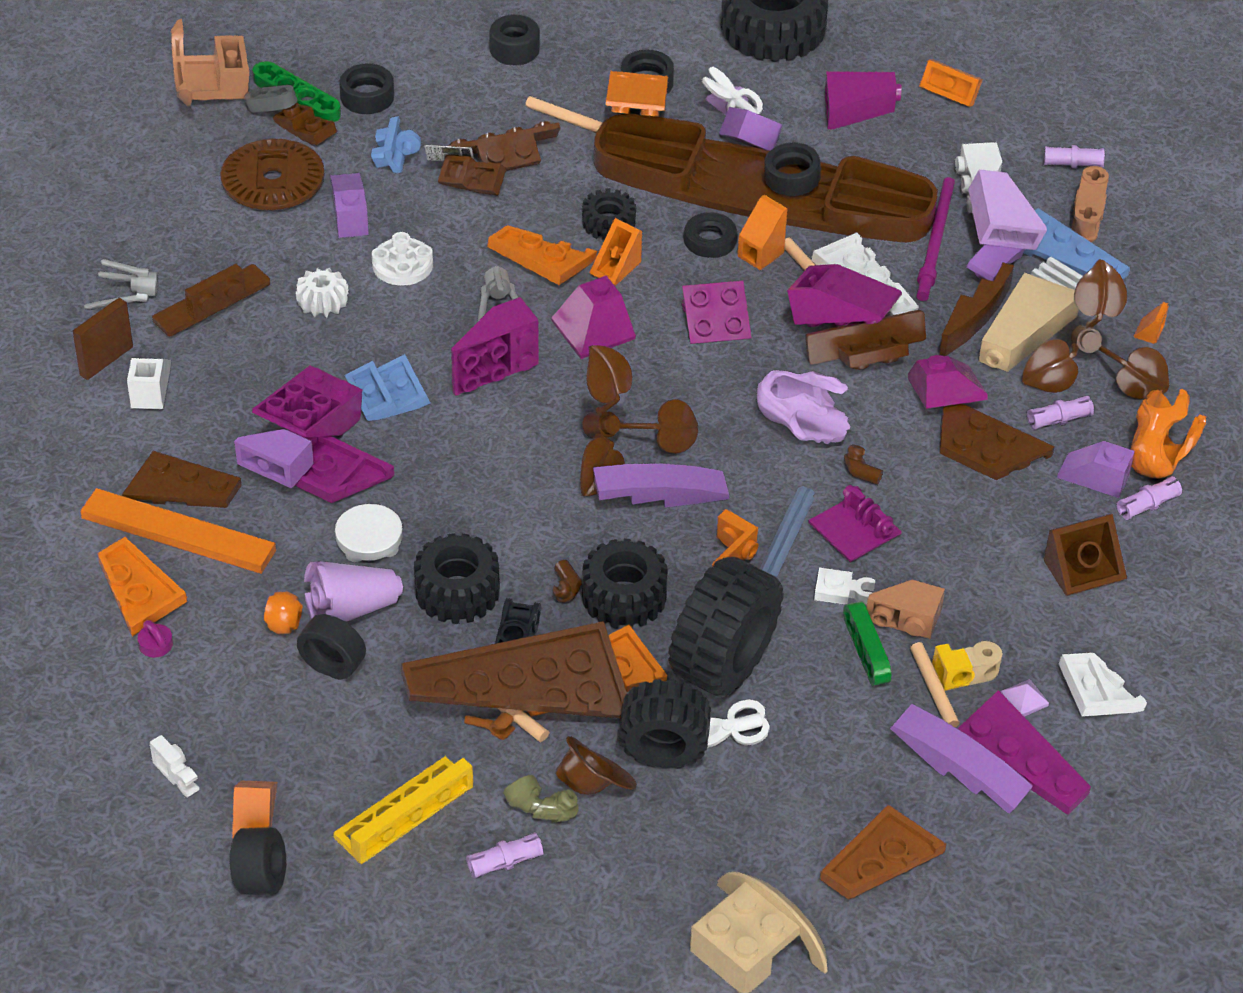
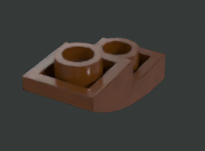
(303, 124)

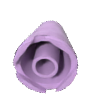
(349, 589)

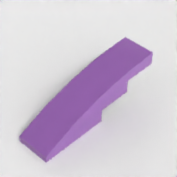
(666, 482)
(962, 756)

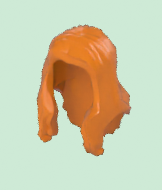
(1154, 451)

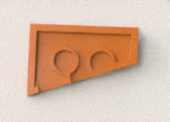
(547, 259)

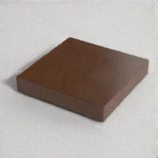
(103, 338)

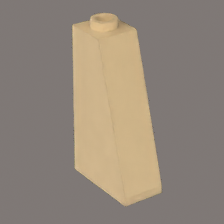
(1026, 321)

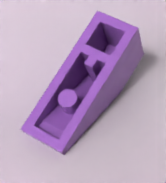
(349, 205)

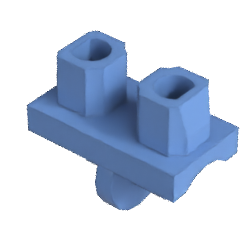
(394, 146)

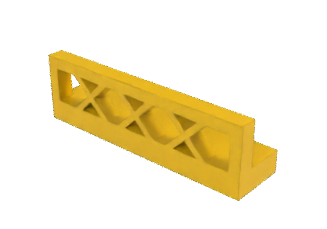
(408, 812)

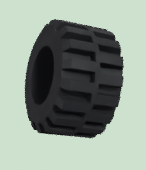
(457, 597)
(624, 602)
(665, 724)

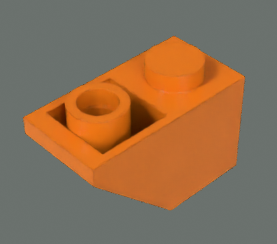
(763, 233)

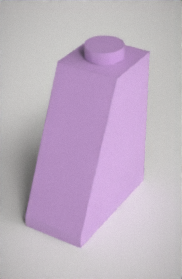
(1003, 212)

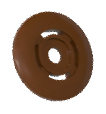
(245, 169)

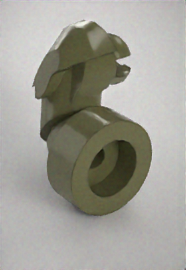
(525, 795)

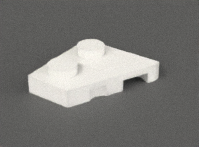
(1097, 687)

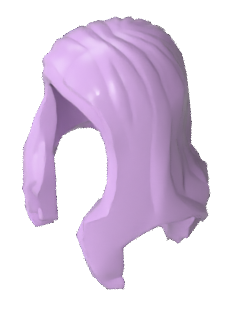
(804, 405)

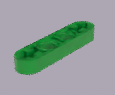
(323, 105)

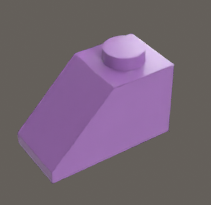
(275, 455)
(1099, 467)

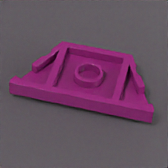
(341, 470)

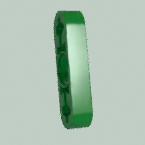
(867, 643)

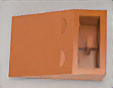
(637, 92)

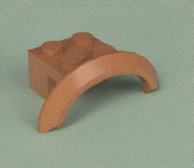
(210, 76)

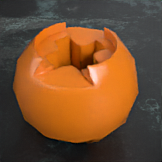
(283, 612)

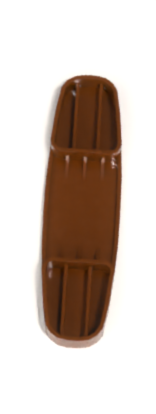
(683, 165)

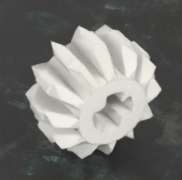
(322, 292)

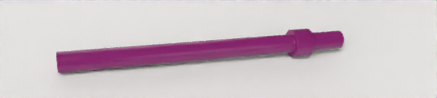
(928, 273)

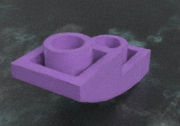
(990, 258)

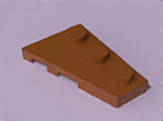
(879, 853)

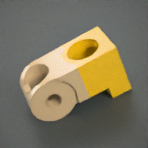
(967, 665)

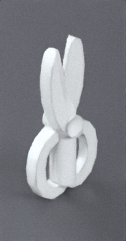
(725, 90)
(722, 729)

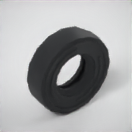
(710, 222)

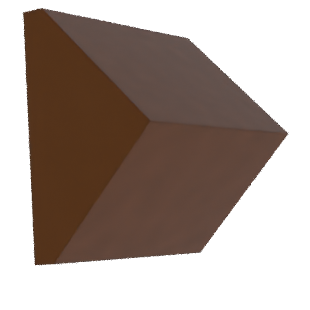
(1085, 555)

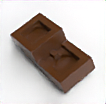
(470, 175)

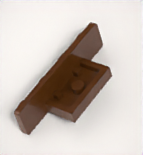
(514, 148)
(211, 297)
(867, 343)

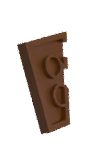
(177, 480)

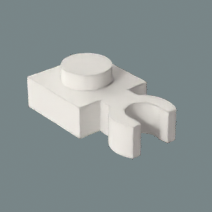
(838, 586)
(170, 762)

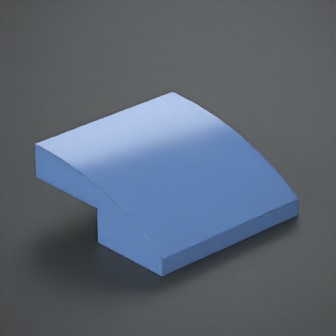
(388, 389)

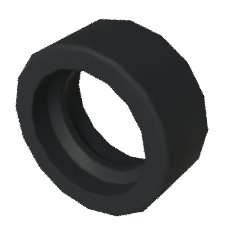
(649, 61)
(366, 102)
(796, 183)
(338, 634)

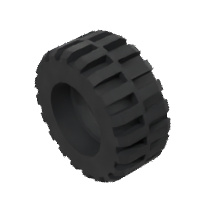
(774, 27)
(725, 626)

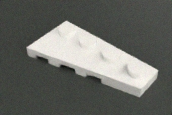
(853, 255)

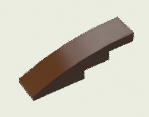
(973, 313)

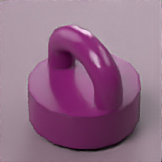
(154, 639)

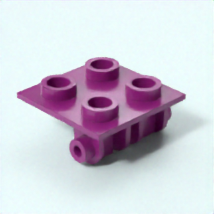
(716, 312)
(855, 525)

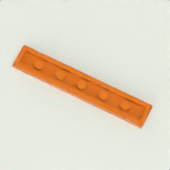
(178, 530)

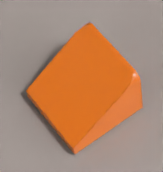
(1152, 324)

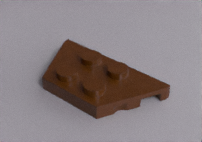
(987, 442)

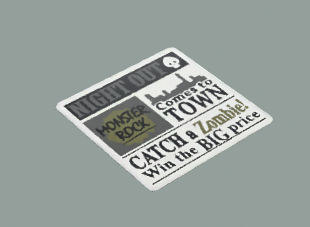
(439, 152)

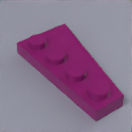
(1015, 741)

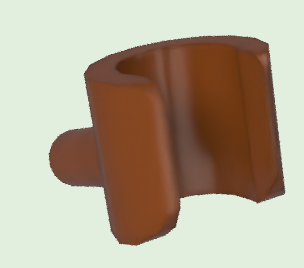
(499, 728)

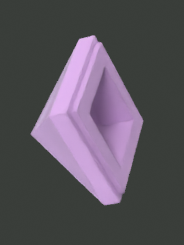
(1025, 697)

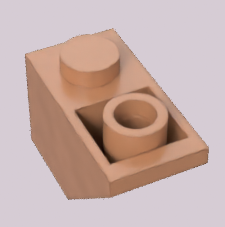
(907, 607)

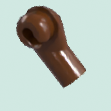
(858, 467)
(569, 583)

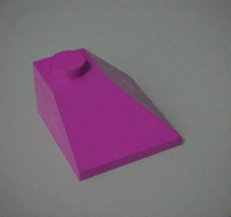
(594, 317)
(945, 382)

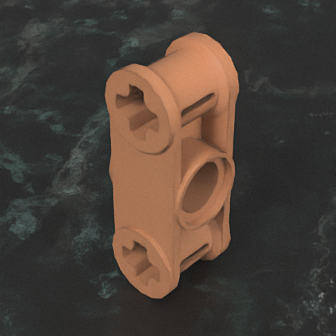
(1090, 202)

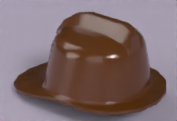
(589, 771)

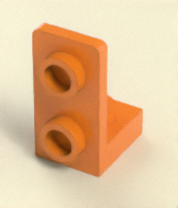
(737, 535)

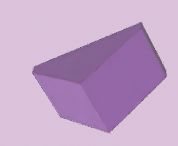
(750, 128)

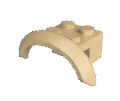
(749, 930)

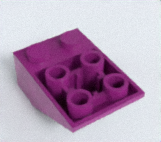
(839, 297)
(496, 347)
(313, 404)

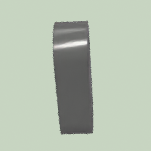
(270, 98)

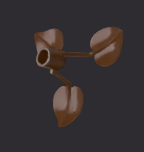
(1097, 294)
(607, 378)

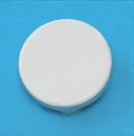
(402, 260)
(369, 532)

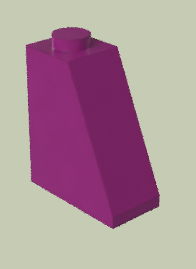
(859, 96)

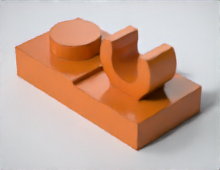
(950, 82)

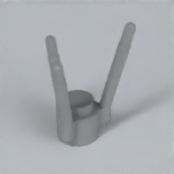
(141, 280)
(497, 286)

